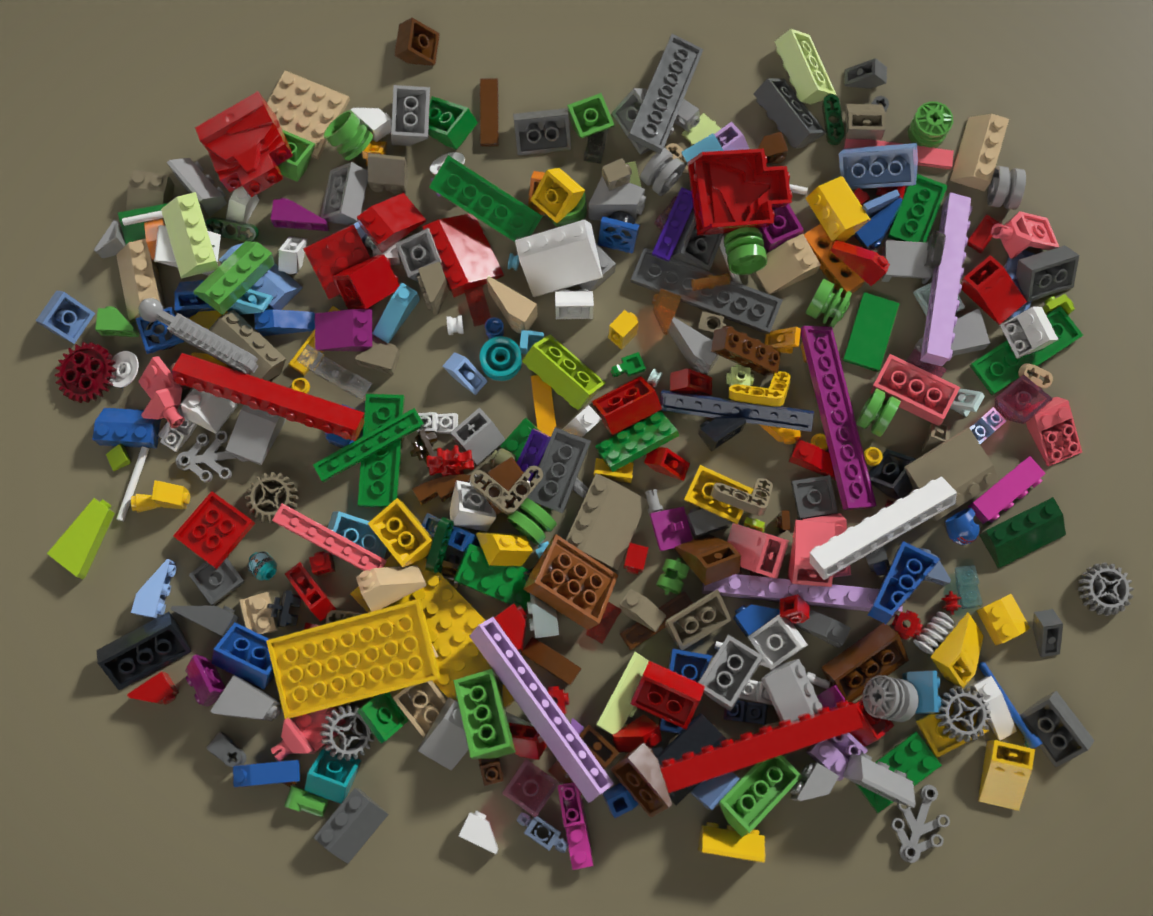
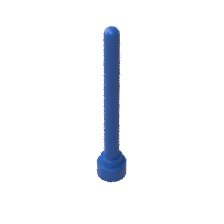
(1031, 740)

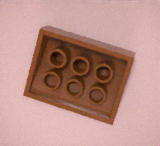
(572, 582)

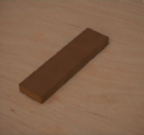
(489, 112)
(638, 633)

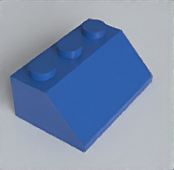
(125, 428)
(244, 655)

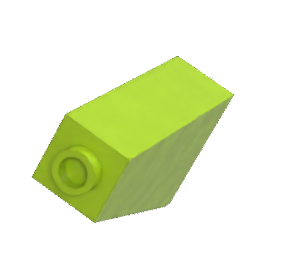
(83, 538)

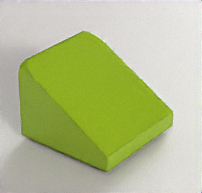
(118, 457)

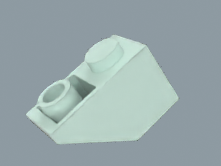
(544, 618)

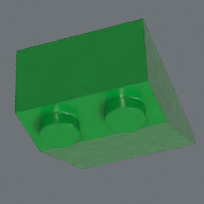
(449, 122)

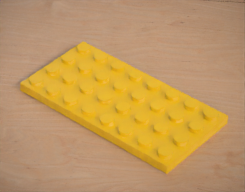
(449, 625)
(353, 659)

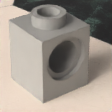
(687, 116)

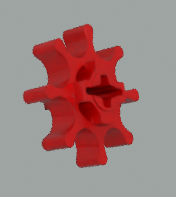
(450, 462)

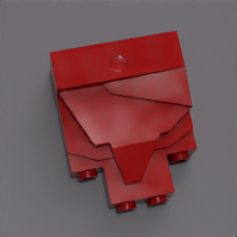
(246, 145)
(736, 190)

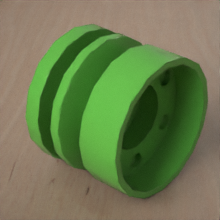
(930, 124)
(348, 135)
(745, 251)
(828, 303)

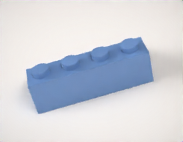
(879, 166)
(273, 283)

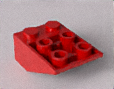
(993, 290)

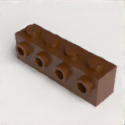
(745, 351)

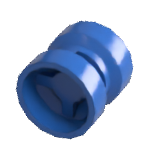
(496, 325)

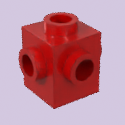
(910, 632)
(562, 697)

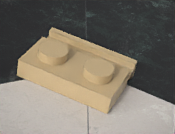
(257, 615)

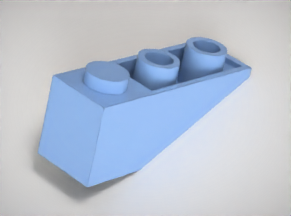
(152, 595)

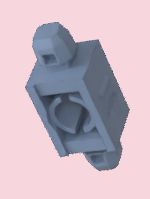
(524, 819)

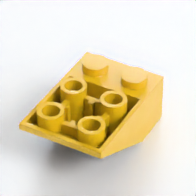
(960, 652)
(1005, 774)

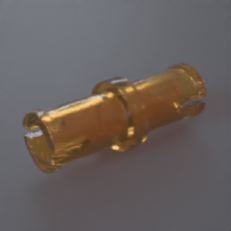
(710, 281)

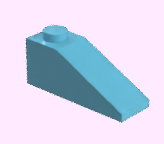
(251, 303)
(396, 312)

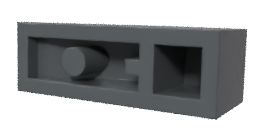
(210, 617)
(825, 628)

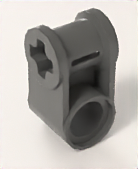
(224, 748)

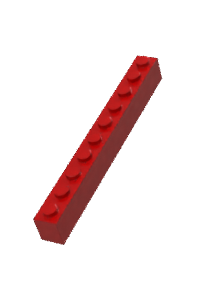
(268, 397)
(760, 746)

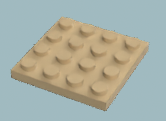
(306, 108)

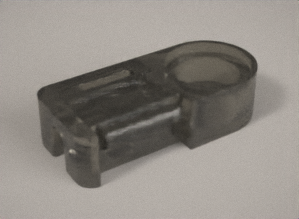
(935, 249)

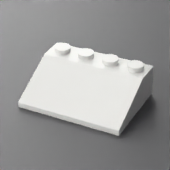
(559, 258)

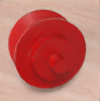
(951, 603)

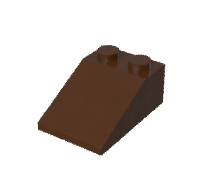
(643, 779)

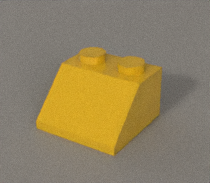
(557, 194)
(504, 548)
(1003, 619)

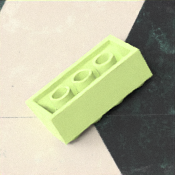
(804, 66)
(189, 236)
(619, 705)

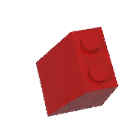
(366, 282)

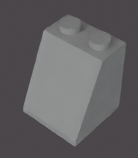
(626, 198)
(246, 701)

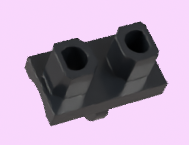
(285, 619)

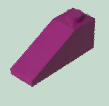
(291, 215)

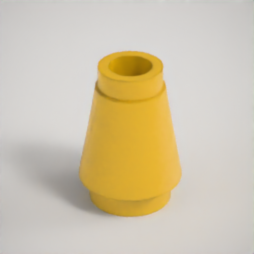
(142, 503)

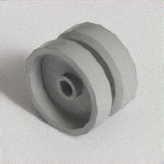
(662, 172)
(1006, 187)

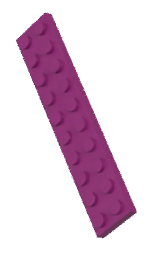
(837, 418)

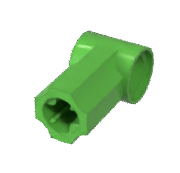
(301, 800)

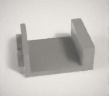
(906, 260)

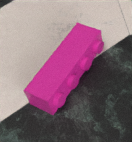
(1008, 488)

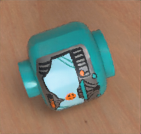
(262, 565)

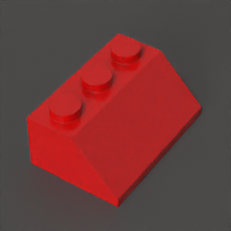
(627, 405)
(667, 695)

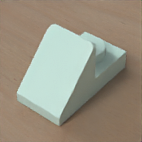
(967, 401)

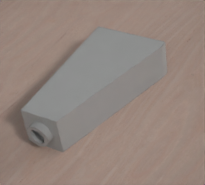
(969, 334)

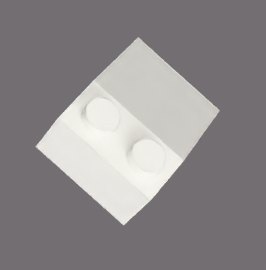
(164, 251)

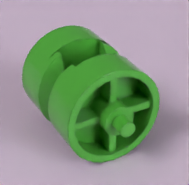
(672, 578)

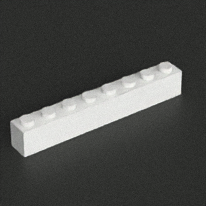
(882, 527)

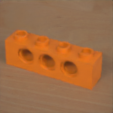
(830, 269)

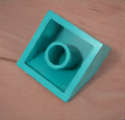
(331, 776)

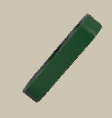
(836, 112)
(239, 226)
(439, 545)

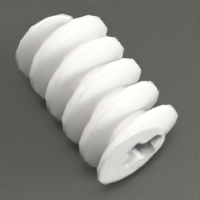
(934, 633)

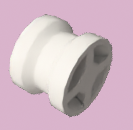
(455, 325)

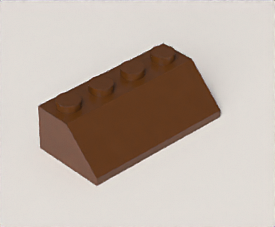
(873, 655)

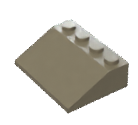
(960, 463)
(606, 521)

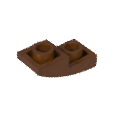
(491, 771)

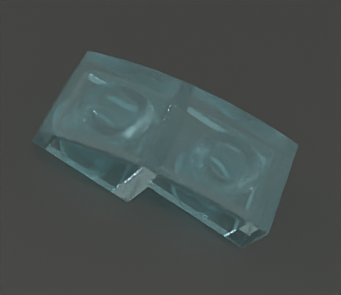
(967, 587)

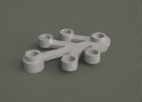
(208, 457)
(918, 827)

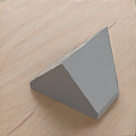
(111, 241)

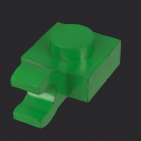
(630, 364)

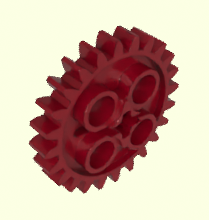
(85, 372)

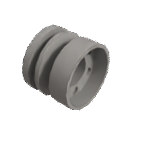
(890, 698)

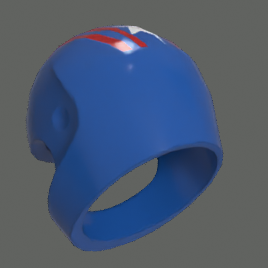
(962, 528)

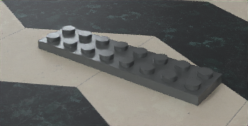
(665, 94)
(731, 301)

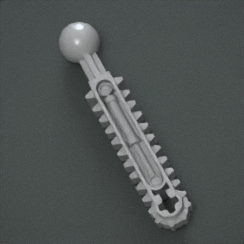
(200, 337)

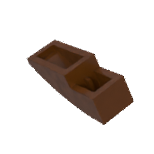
(439, 487)
(551, 661)

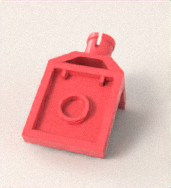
(1025, 231)
(163, 391)
(303, 735)

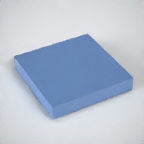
(878, 204)

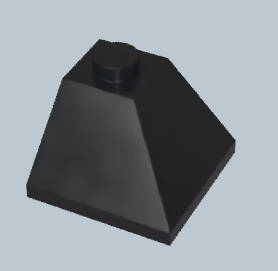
(720, 430)
(891, 475)

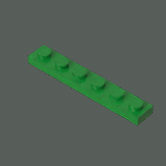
(368, 445)

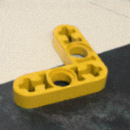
(773, 396)

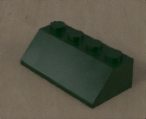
(1024, 532)

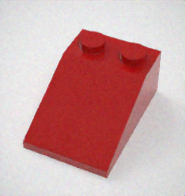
(390, 221)

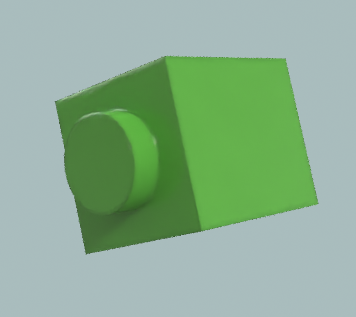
(113, 323)

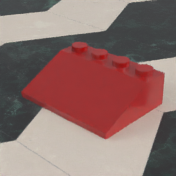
(464, 253)

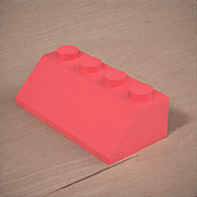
(916, 389)

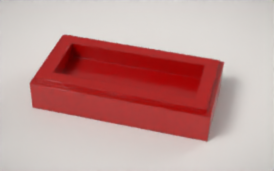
(982, 234)

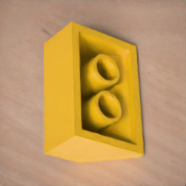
(837, 209)
(700, 494)
(402, 533)
(730, 843)

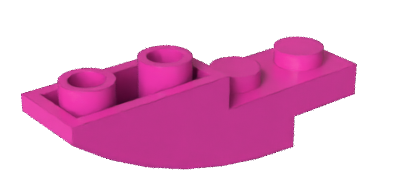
(576, 826)

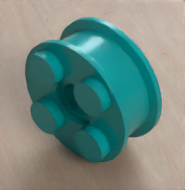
(500, 347)

